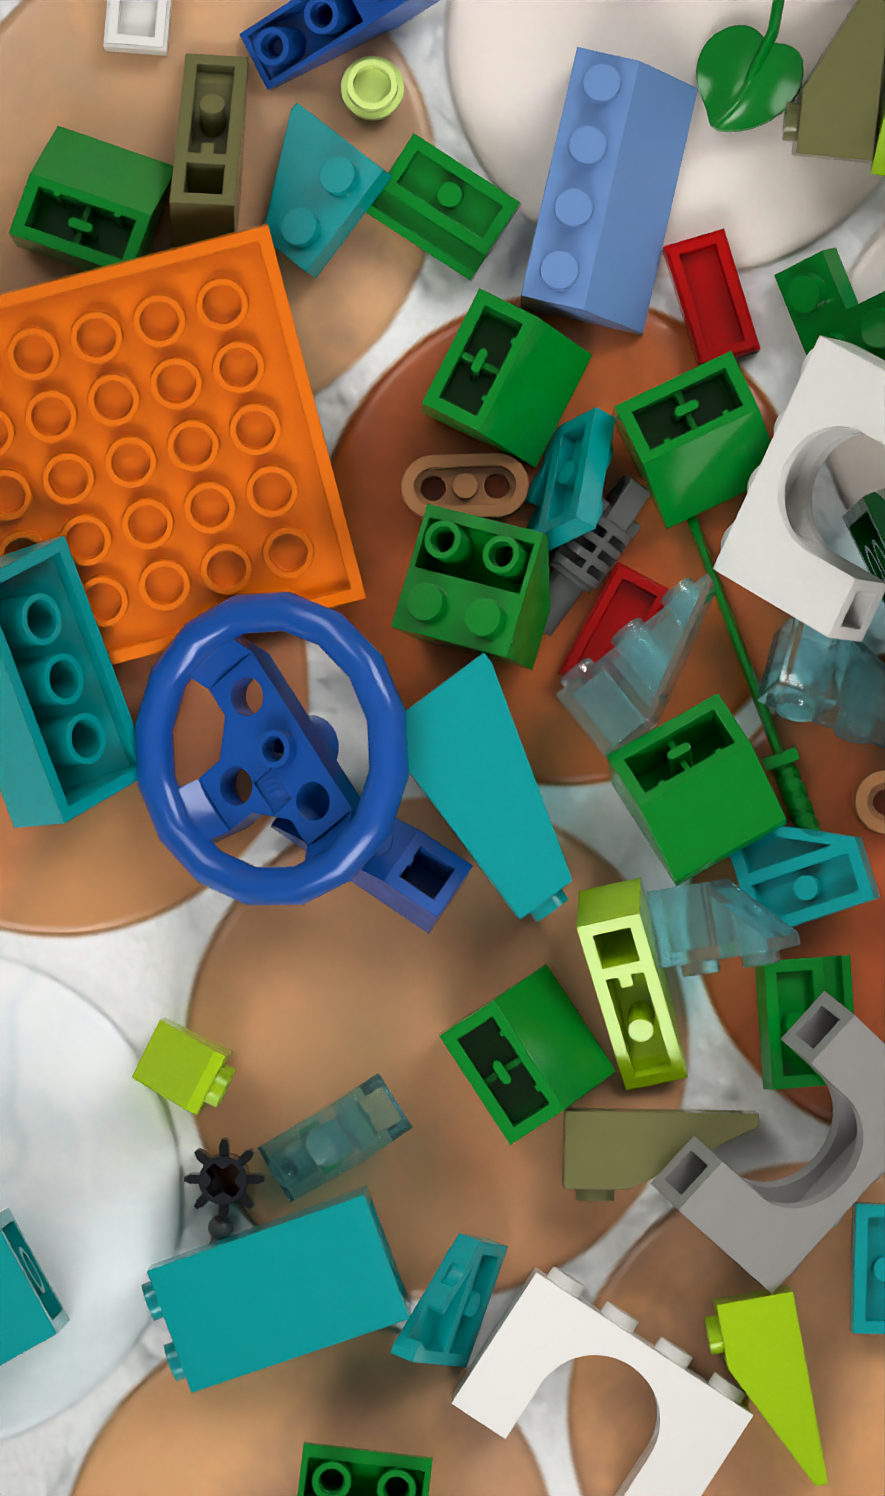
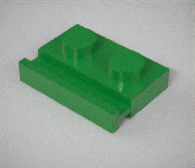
(443, 207)
(782, 998)

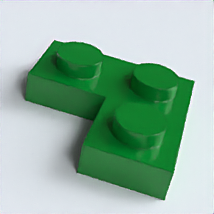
(826, 305)

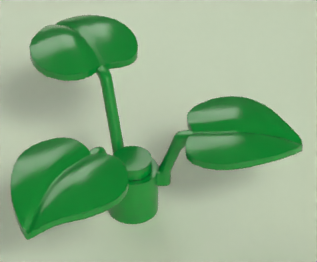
(748, 75)

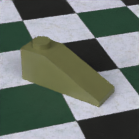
(842, 93)
(209, 148)
(630, 1146)

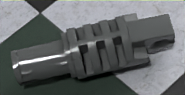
(588, 558)

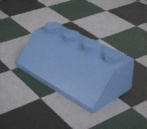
(608, 192)

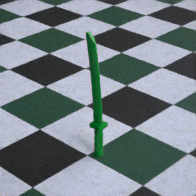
(781, 759)

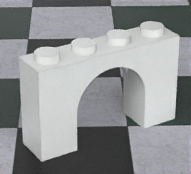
(774, 537)
(554, 1324)

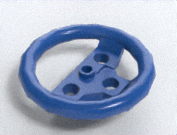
(276, 746)

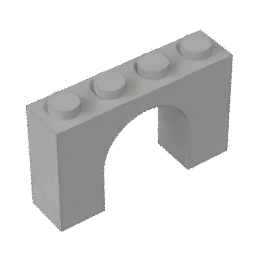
(780, 1221)

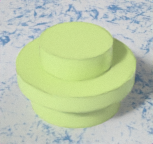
(372, 88)

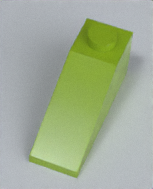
(629, 983)
(767, 1358)

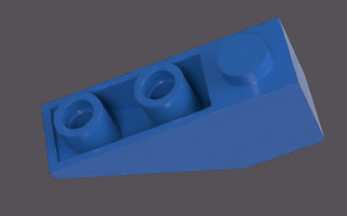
(317, 31)
(406, 872)

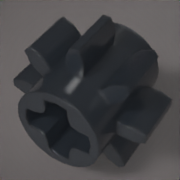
(226, 1195)

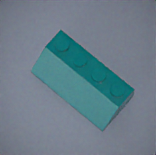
(61, 705)

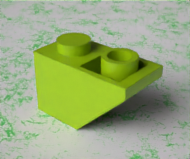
(185, 1067)

